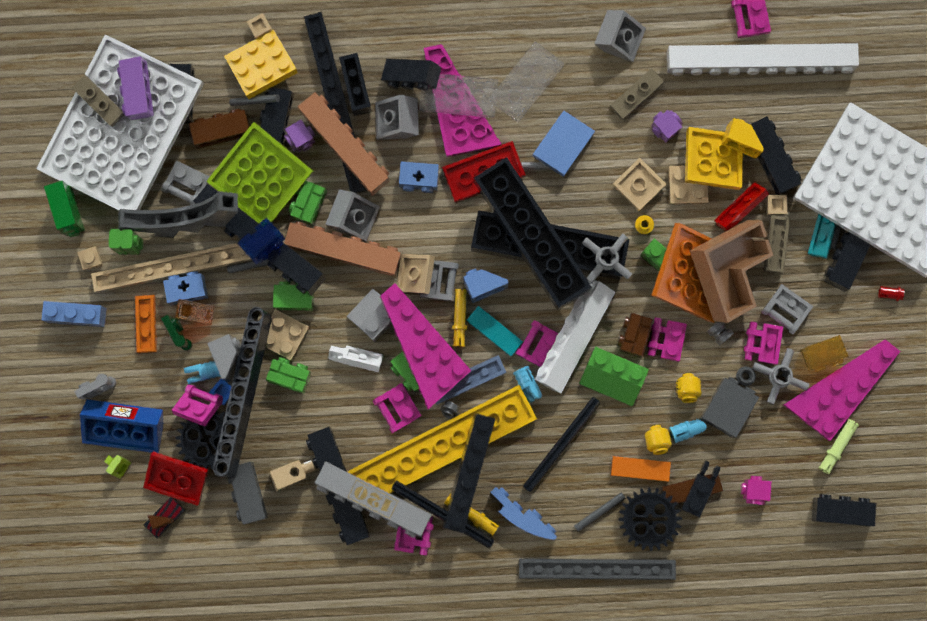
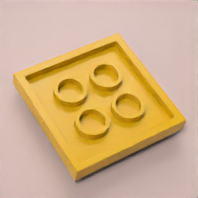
(261, 64)
(711, 162)

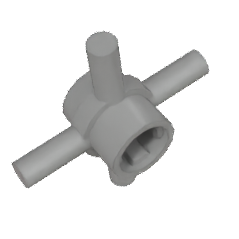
(601, 264)
(787, 373)

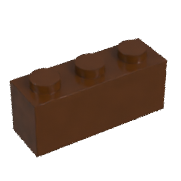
(219, 128)

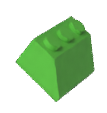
(613, 376)

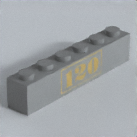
(372, 499)

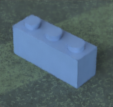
(74, 314)

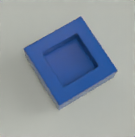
(222, 388)

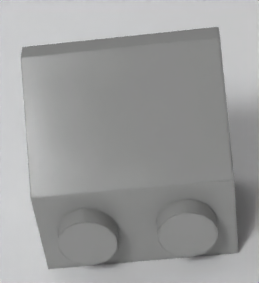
(620, 35)
(397, 118)
(352, 215)
(370, 316)
(225, 354)

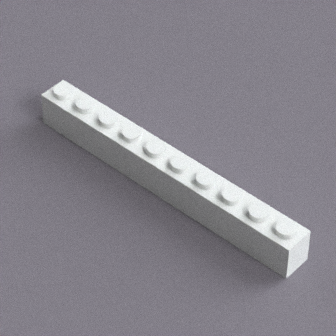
(762, 58)

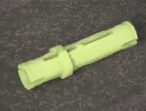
(839, 445)

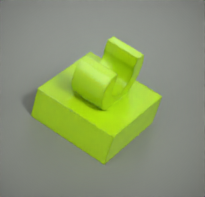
(117, 465)

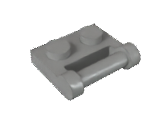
(187, 177)
(437, 279)
(791, 304)
(100, 385)

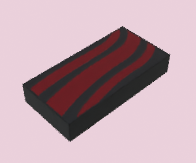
(169, 509)

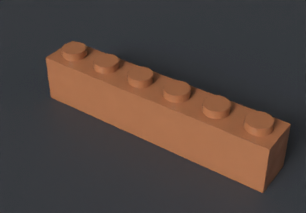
(343, 143)
(343, 249)

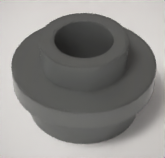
(750, 372)
(450, 410)

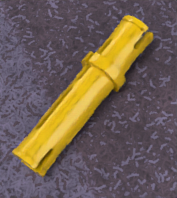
(459, 318)
(479, 519)

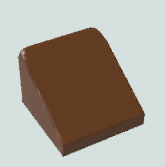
(159, 521)

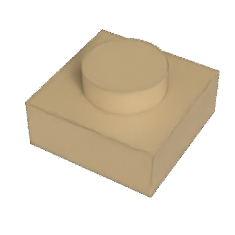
(259, 25)
(776, 204)
(90, 258)

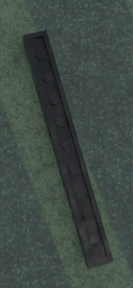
(330, 81)

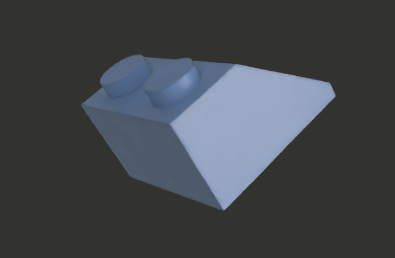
(483, 284)

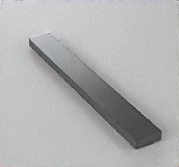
(597, 569)

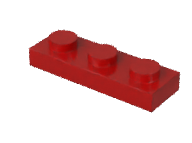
(741, 207)

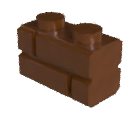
(635, 335)

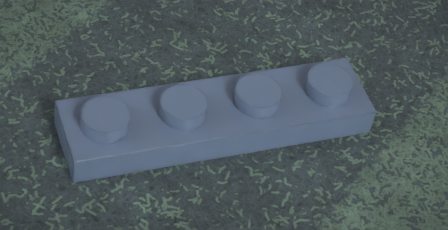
(479, 375)

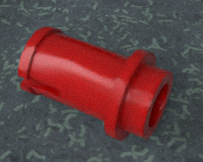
(891, 293)

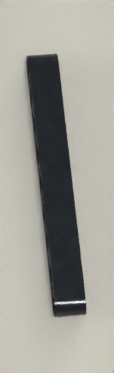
(245, 401)

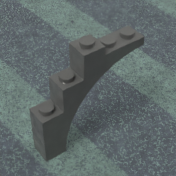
(168, 222)

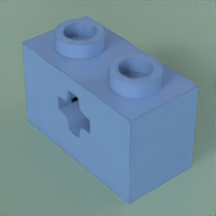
(409, 172)
(195, 292)

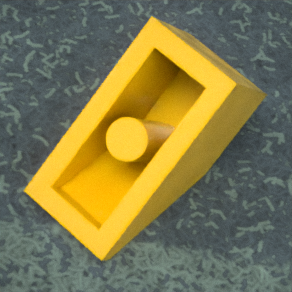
(742, 138)

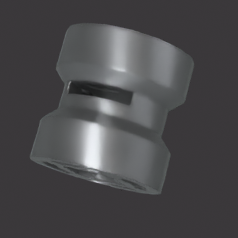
(716, 329)

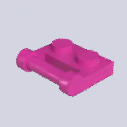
(756, 15)
(544, 345)
(403, 405)
(194, 410)

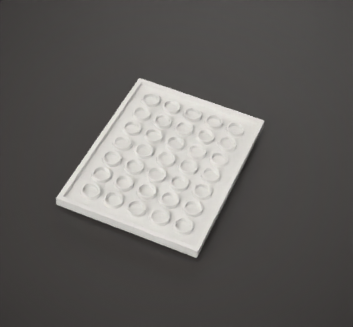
(120, 160)
(872, 186)

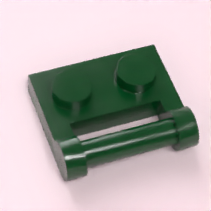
(175, 330)

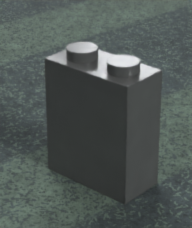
(729, 407)

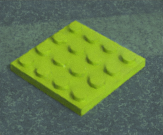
(261, 174)

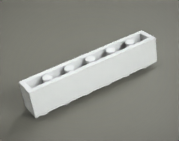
(574, 337)

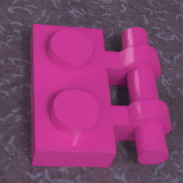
(673, 339)
(769, 346)
(407, 543)

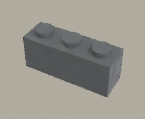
(248, 494)

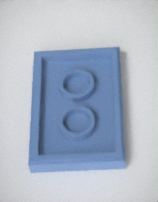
(563, 143)

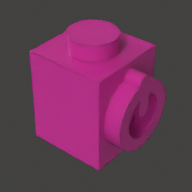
(756, 490)

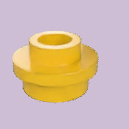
(642, 230)

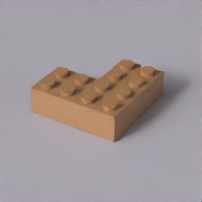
(723, 265)

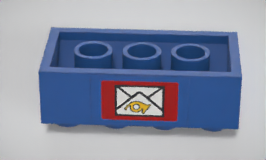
(121, 426)

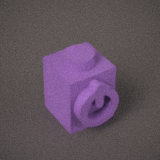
(666, 125)
(299, 136)

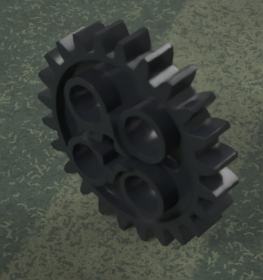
(192, 447)
(650, 500)

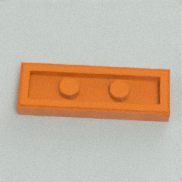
(146, 324)
(640, 468)

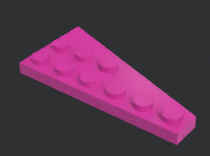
(460, 132)
(427, 353)
(835, 397)

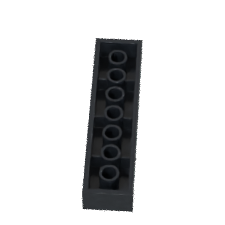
(532, 234)
(493, 240)

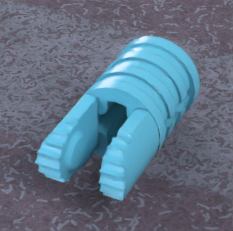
(206, 371)
(528, 384)
(687, 430)

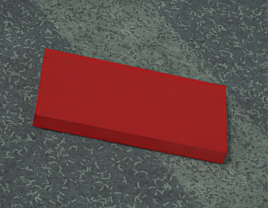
(462, 173)

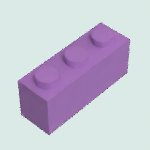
(135, 88)

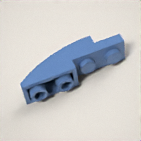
(529, 521)

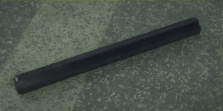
(561, 444)
(439, 512)

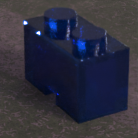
(262, 241)

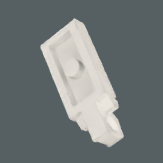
(356, 357)

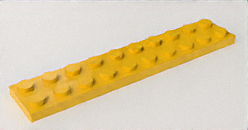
(444, 442)

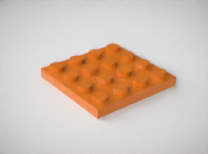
(678, 278)

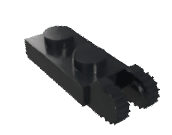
(700, 491)

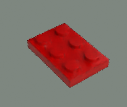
(175, 478)

